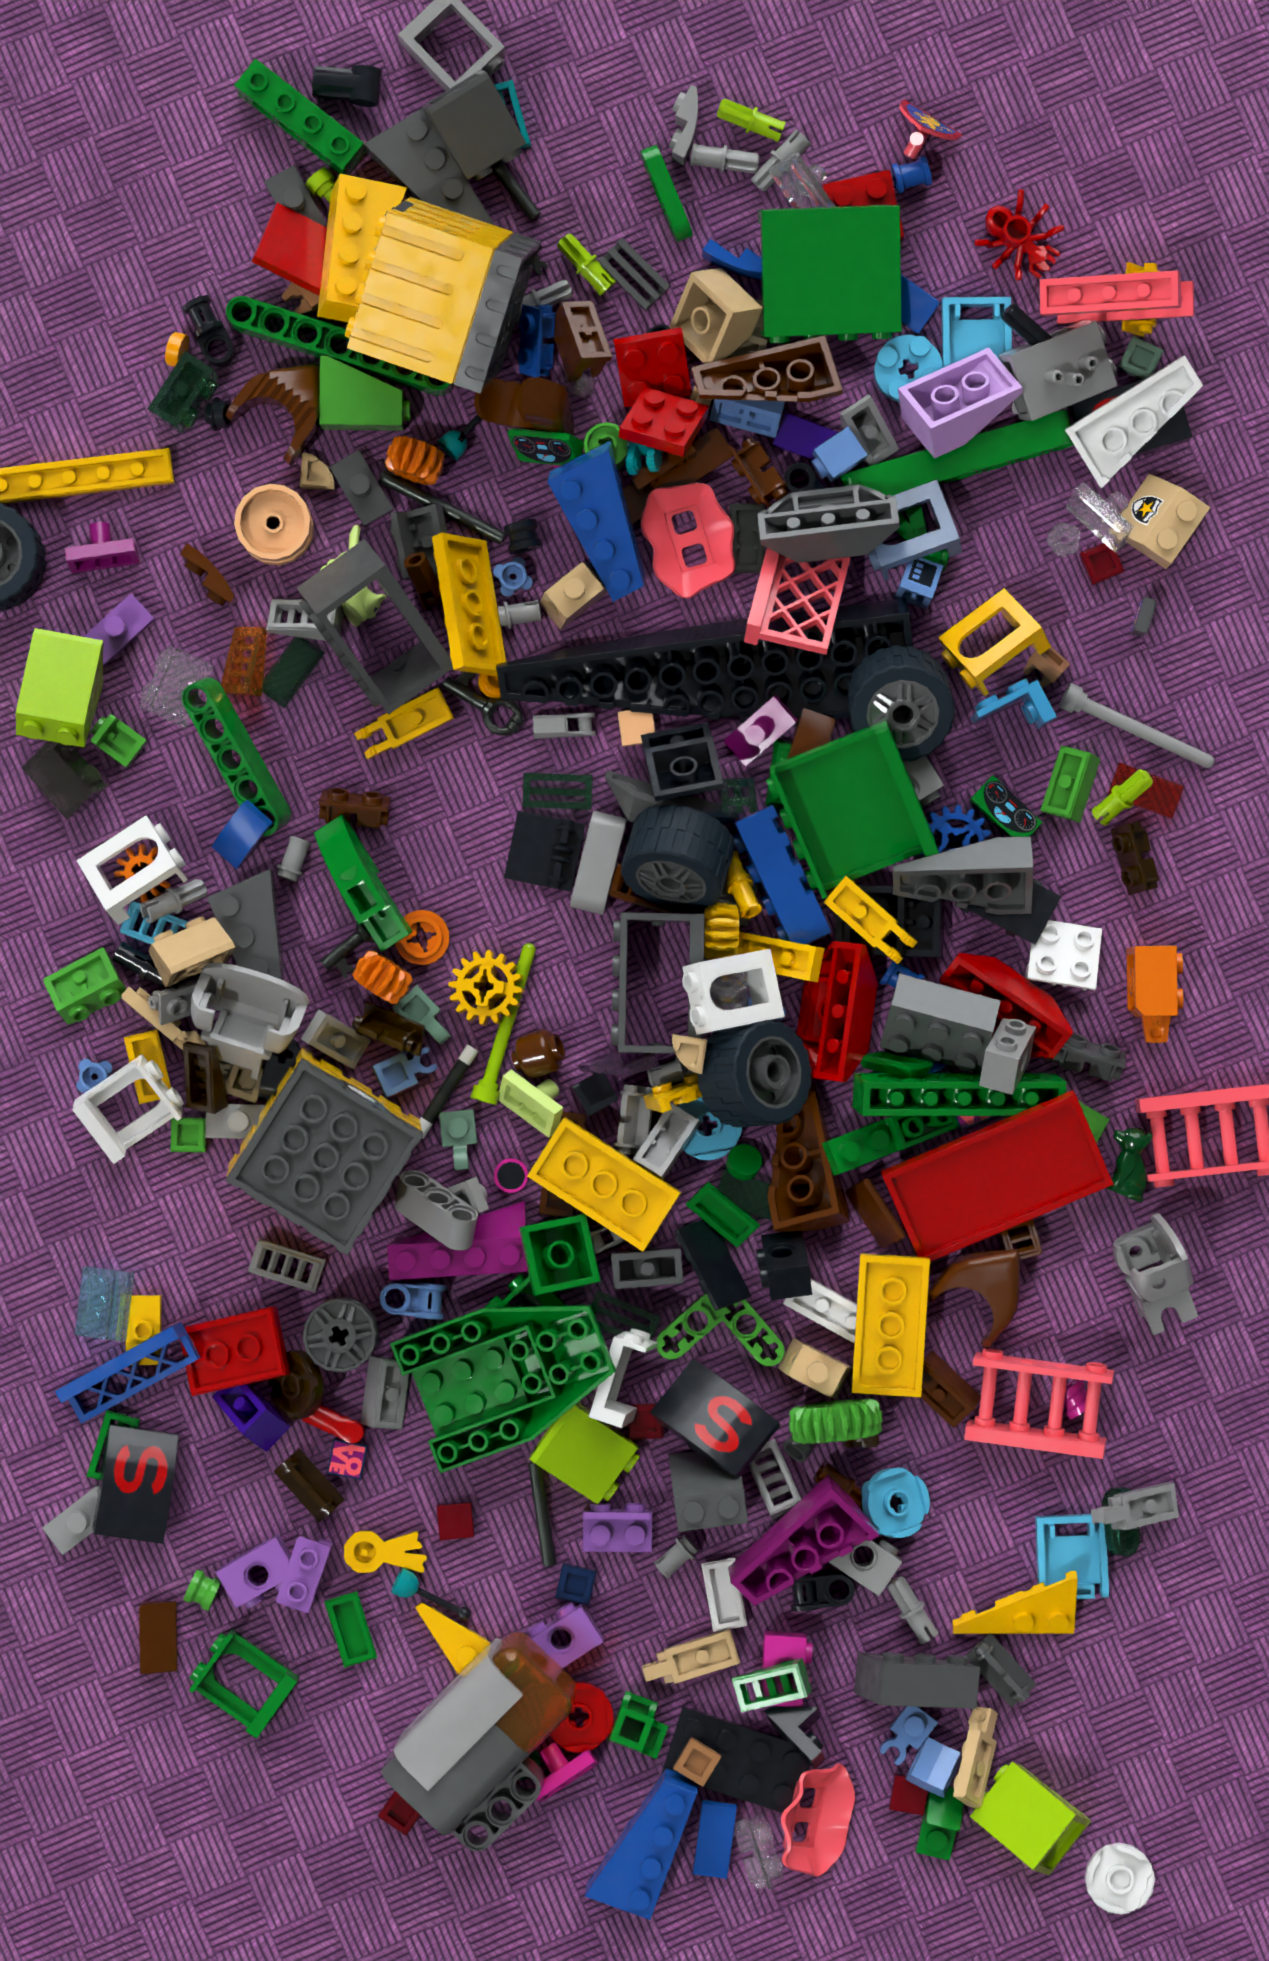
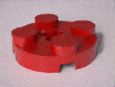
(595, 1729)

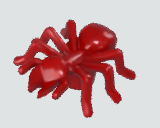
(1015, 234)

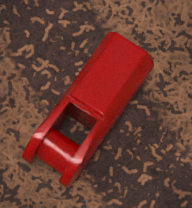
(337, 1424)

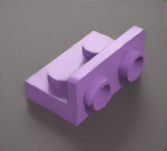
(617, 1528)
(304, 1573)

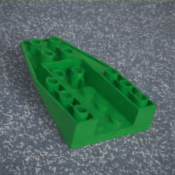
(502, 1375)

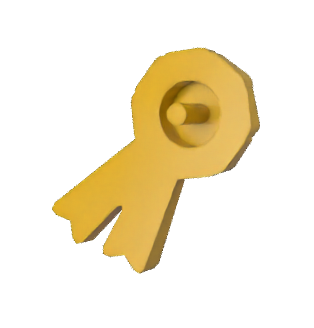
(368, 1551)

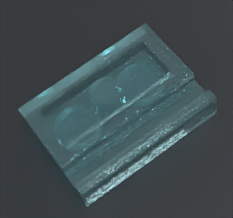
(104, 1303)

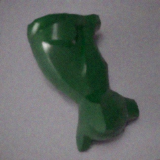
(1130, 1172)

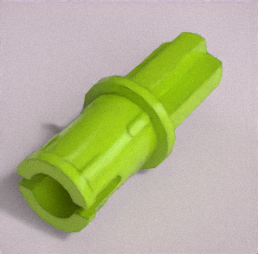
(750, 119)
(586, 264)
(1122, 796)

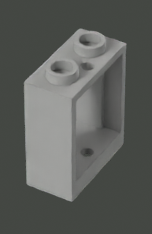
(429, 20)

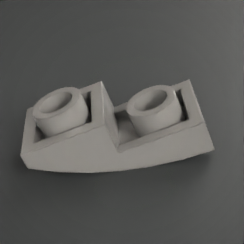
(686, 116)

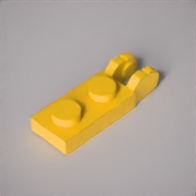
(408, 722)
(867, 917)

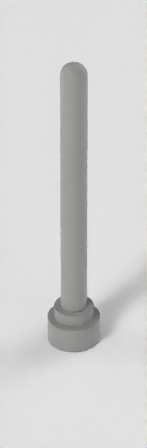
(1076, 700)

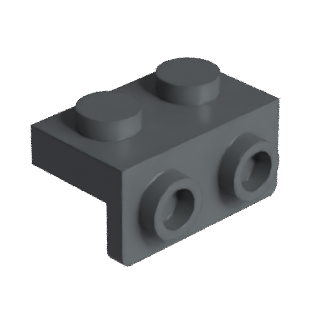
(414, 533)

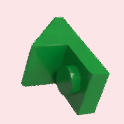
(939, 1825)

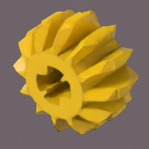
(721, 930)

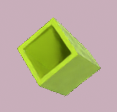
(60, 688)
(585, 1453)
(1030, 1818)

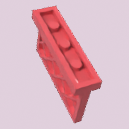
(766, 598)

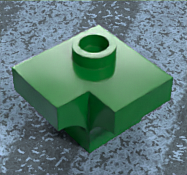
(636, 1727)

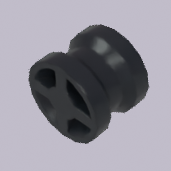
(523, 536)

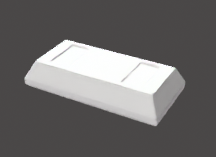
(723, 1598)

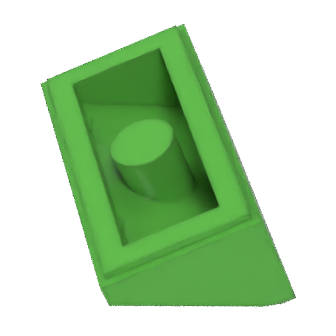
(1070, 784)

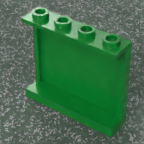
(830, 272)
(851, 807)

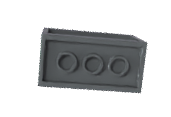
(407, 673)
(696, 955)

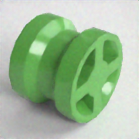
(202, 1590)

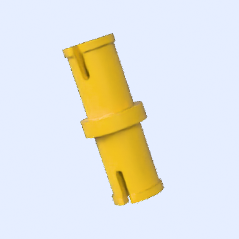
(740, 886)

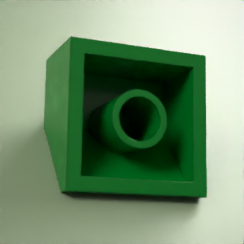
(559, 1255)

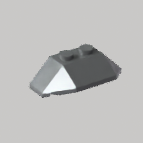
(828, 523)
(637, 796)

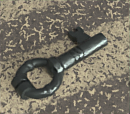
(487, 707)
(338, 954)

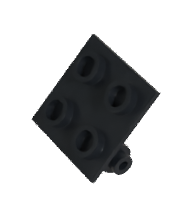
(544, 851)

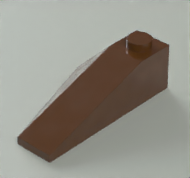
(781, 373)
(803, 1187)

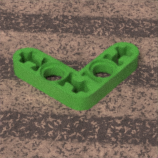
(714, 1318)

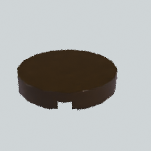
(301, 1391)

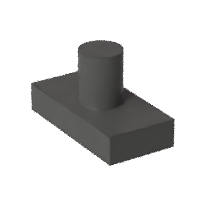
(292, 193)
(361, 488)

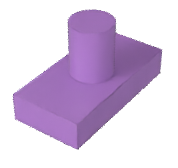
(121, 627)

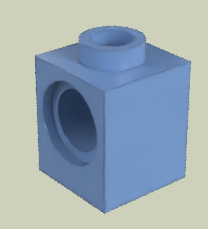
(838, 455)

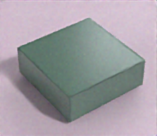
(1140, 358)

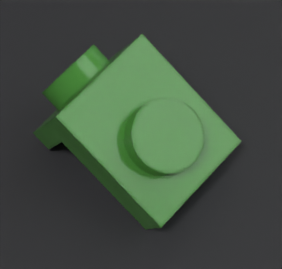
(117, 740)

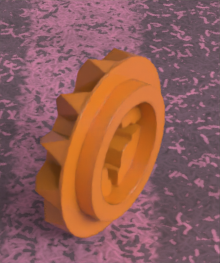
(436, 945)

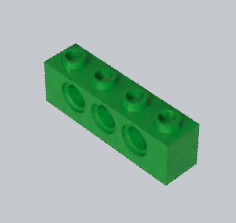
(300, 118)

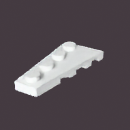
(1127, 422)

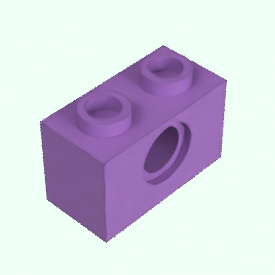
(237, 1578)
(580, 1626)

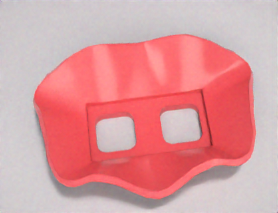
(713, 532)
(826, 1820)

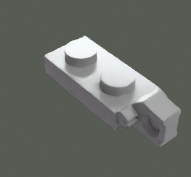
(1138, 1507)

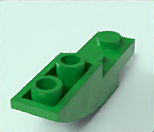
(359, 884)
(882, 1139)

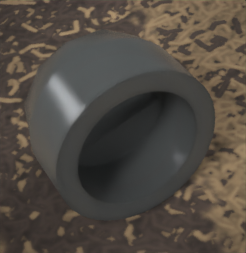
(797, 1451)

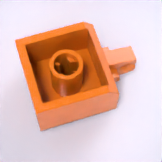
(1153, 988)

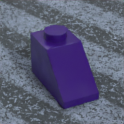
(252, 1415)

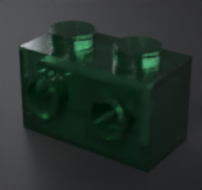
(183, 393)

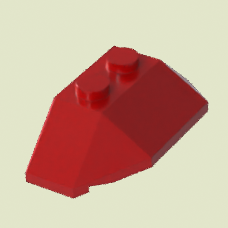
(1018, 999)
(838, 1011)

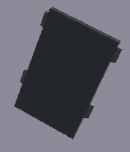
(1024, 925)
(712, 1264)

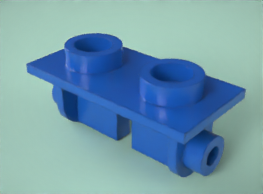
(535, 356)

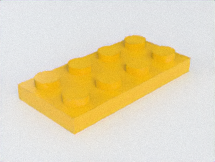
(469, 603)
(604, 1184)
(890, 1325)

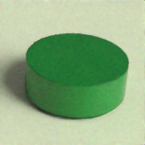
(744, 1162)

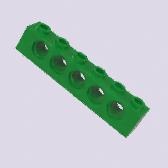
(949, 1094)

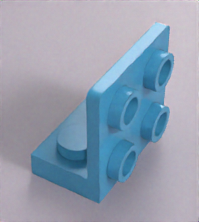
(1035, 707)

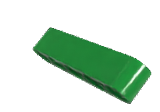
(234, 738)

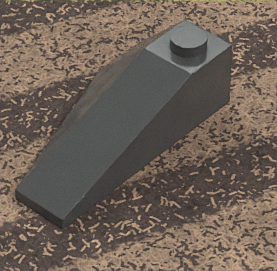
(981, 874)

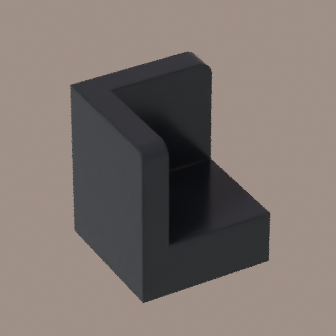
(595, 1093)

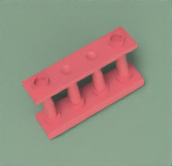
(1117, 297)
(1190, 1106)
(1018, 1431)

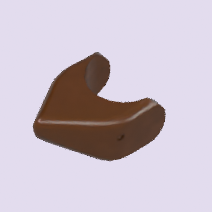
(292, 389)
(526, 405)
(990, 1274)

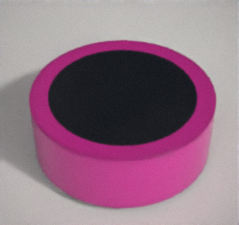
(511, 1175)

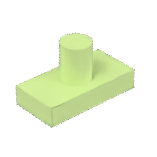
(532, 1102)

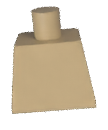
(573, 595)
(814, 1368)

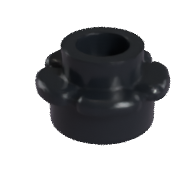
(216, 413)

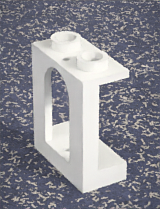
(164, 866)
(761, 983)
(116, 1143)
(605, 1406)

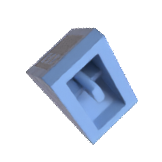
(919, 582)

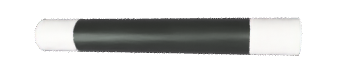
(447, 1088)

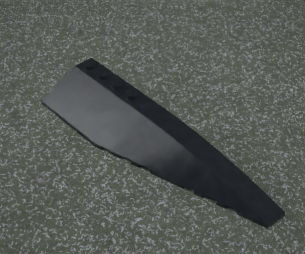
(711, 667)

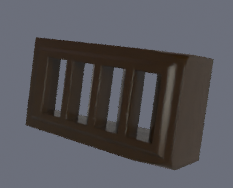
(195, 1087)

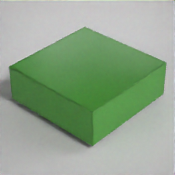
(188, 1135)

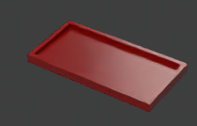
(997, 1177)

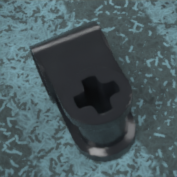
(275, 1071)
(818, 1591)

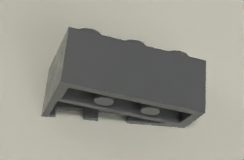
(251, 921)
(917, 1680)

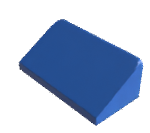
(916, 305)

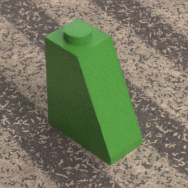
(358, 400)

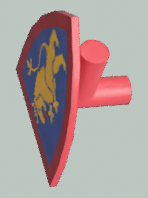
(925, 125)

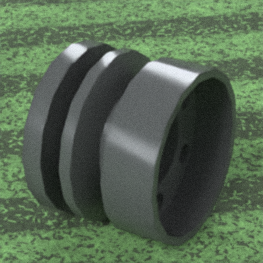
(346, 1314)

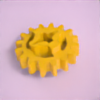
(487, 971)

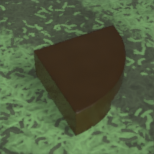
(872, 1441)

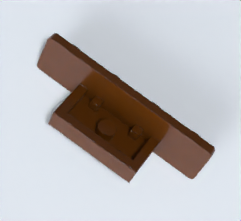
(700, 459)

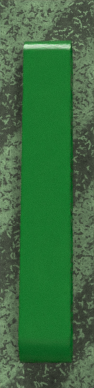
(322, 346)
(979, 455)

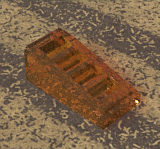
(255, 670)

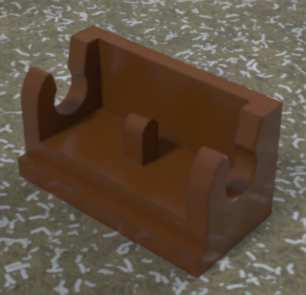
(580, 339)

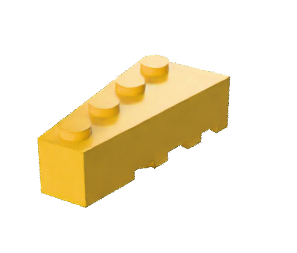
(350, 236)

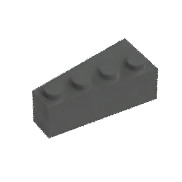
(421, 162)

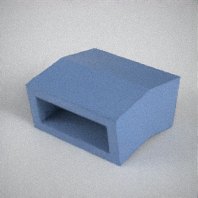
(934, 1767)

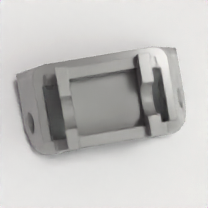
(250, 1012)
(1159, 1285)

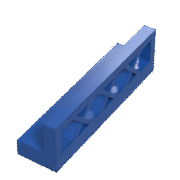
(116, 1365)

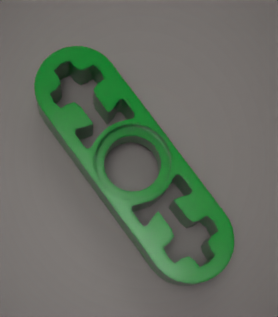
(666, 193)

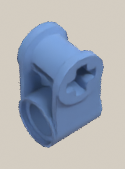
(416, 1299)

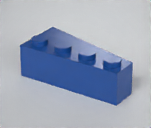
(599, 515)
(780, 878)
(642, 1855)

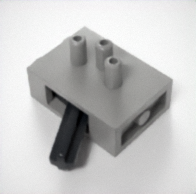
(1056, 366)

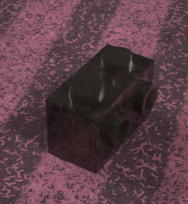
(65, 777)

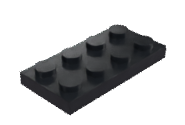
(751, 1764)

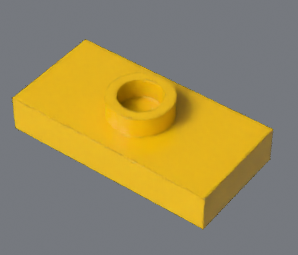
(144, 1322)

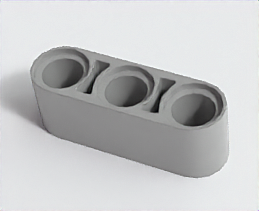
(598, 862)
(436, 1210)

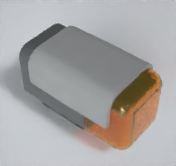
(479, 1740)

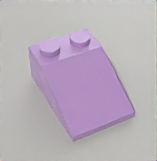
(957, 401)

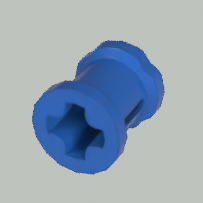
(911, 174)
(892, 973)

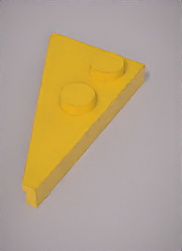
(664, 1093)
(1034, 1611)
(457, 1641)

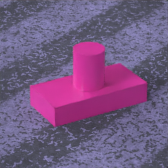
(563, 1771)

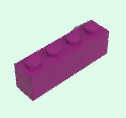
(494, 1250)
(804, 1539)

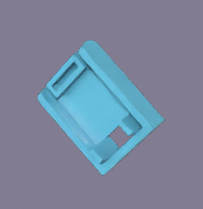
(968, 337)
(1072, 1553)

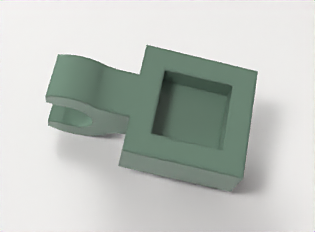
(422, 1009)
(458, 1131)

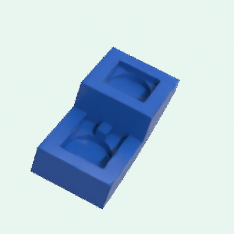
(746, 265)
(241, 834)
(714, 1839)

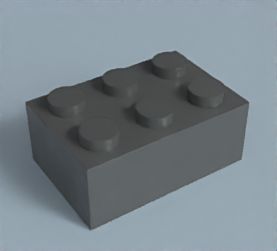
(939, 1023)

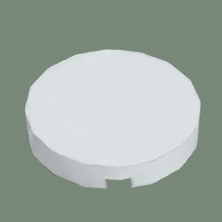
(1119, 1878)

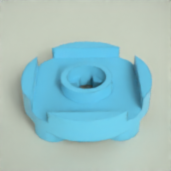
(891, 358)
(712, 1146)
(877, 1496)

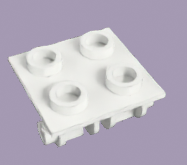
(1066, 955)

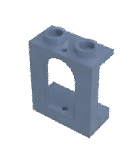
(946, 537)

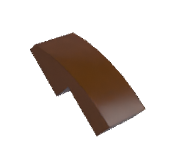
(215, 583)
(810, 732)

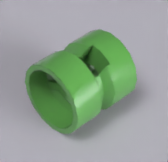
(603, 433)

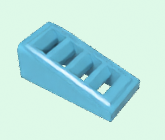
(133, 912)

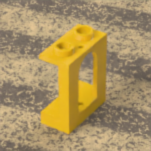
(977, 669)

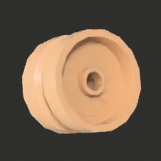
(280, 544)

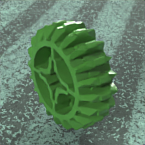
(835, 1421)

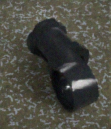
(208, 331)

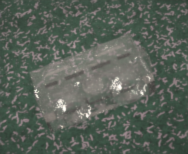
(173, 674)

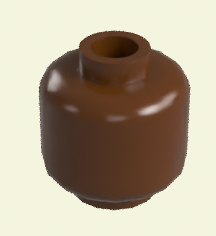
(538, 1053)

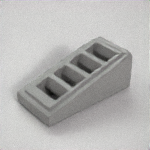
(304, 628)
(258, 1257)
(781, 1508)

